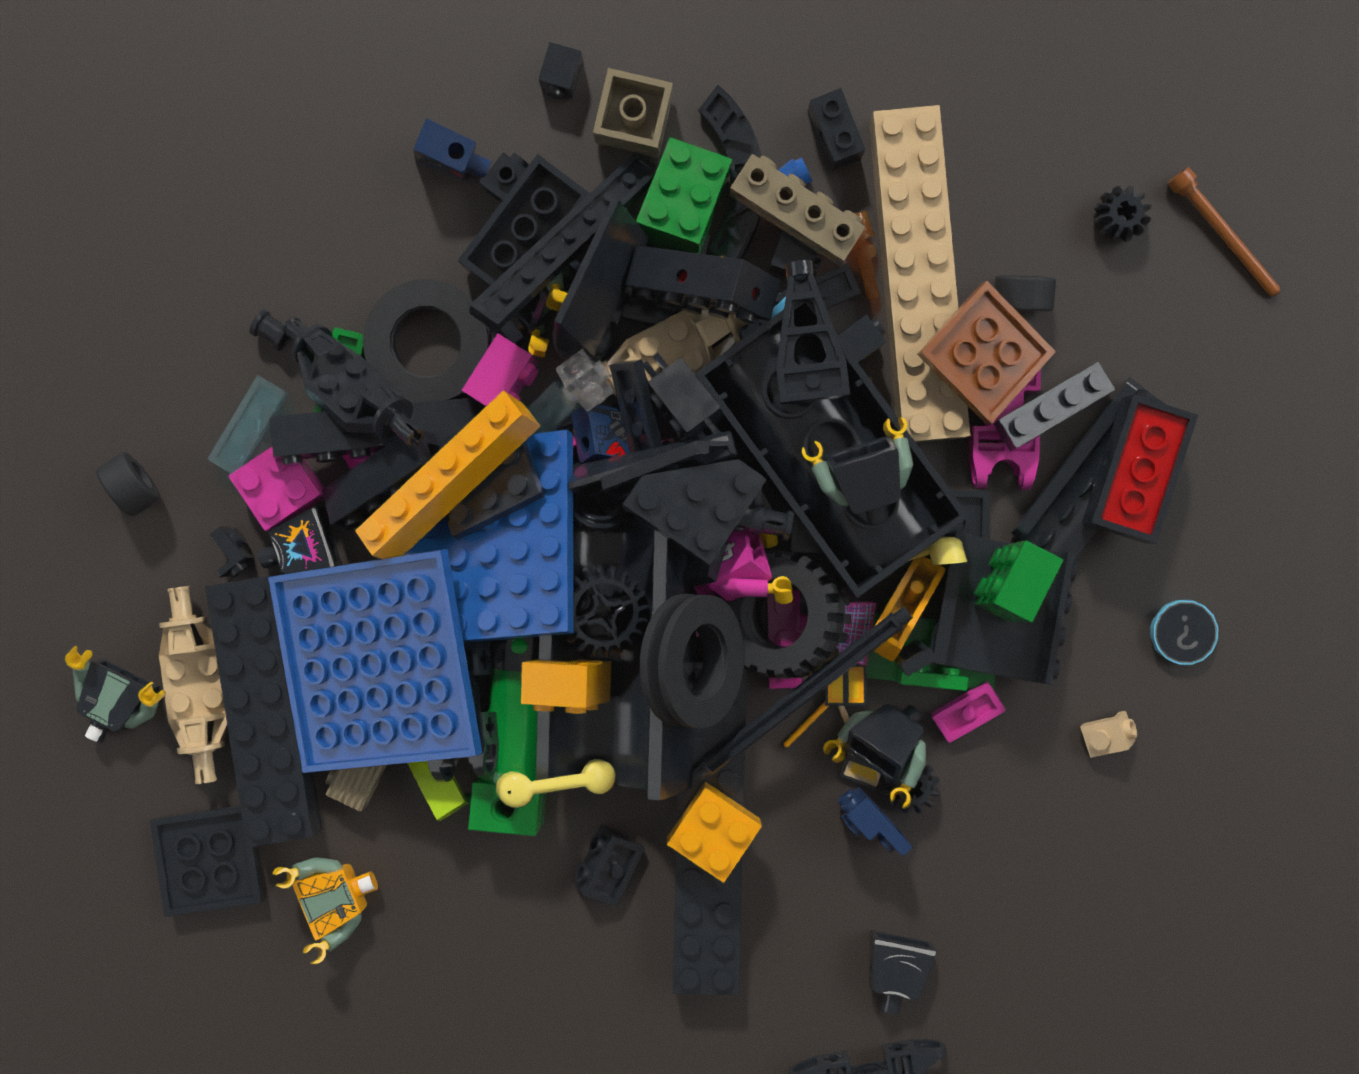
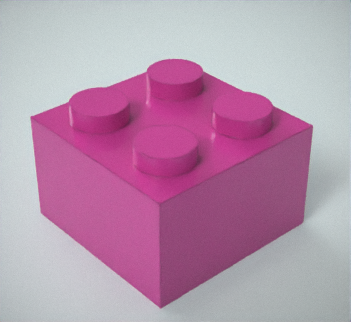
(500, 369)
(277, 491)

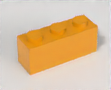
(914, 594)

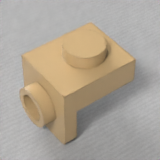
(1109, 734)

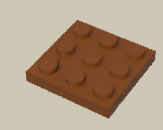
(986, 352)

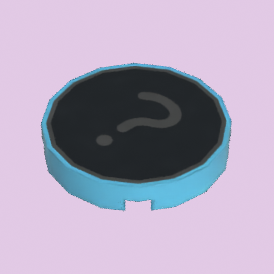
(1184, 632)

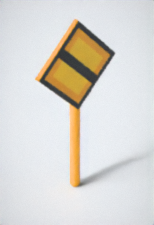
(847, 690)

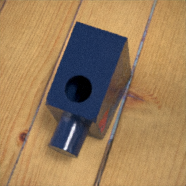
(438, 143)
(599, 433)

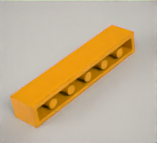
(448, 477)

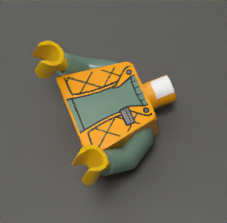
(329, 899)

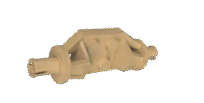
(680, 336)
(192, 685)

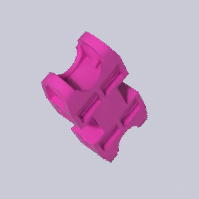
(984, 456)

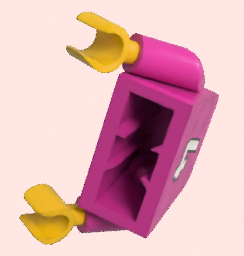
(747, 571)

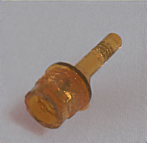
(864, 255)

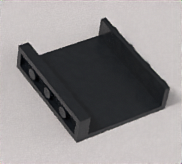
(985, 643)

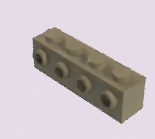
(796, 209)

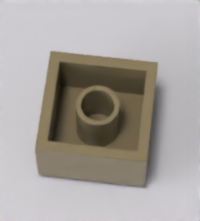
(633, 112)

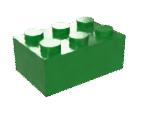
(684, 197)
(1017, 581)

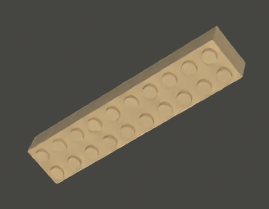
(916, 264)

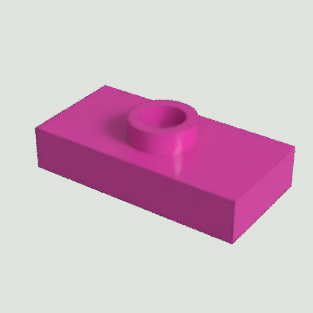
(968, 711)

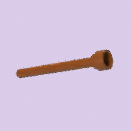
(1185, 184)

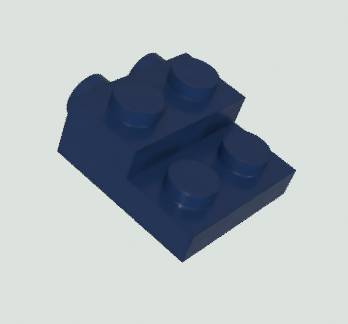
(866, 818)

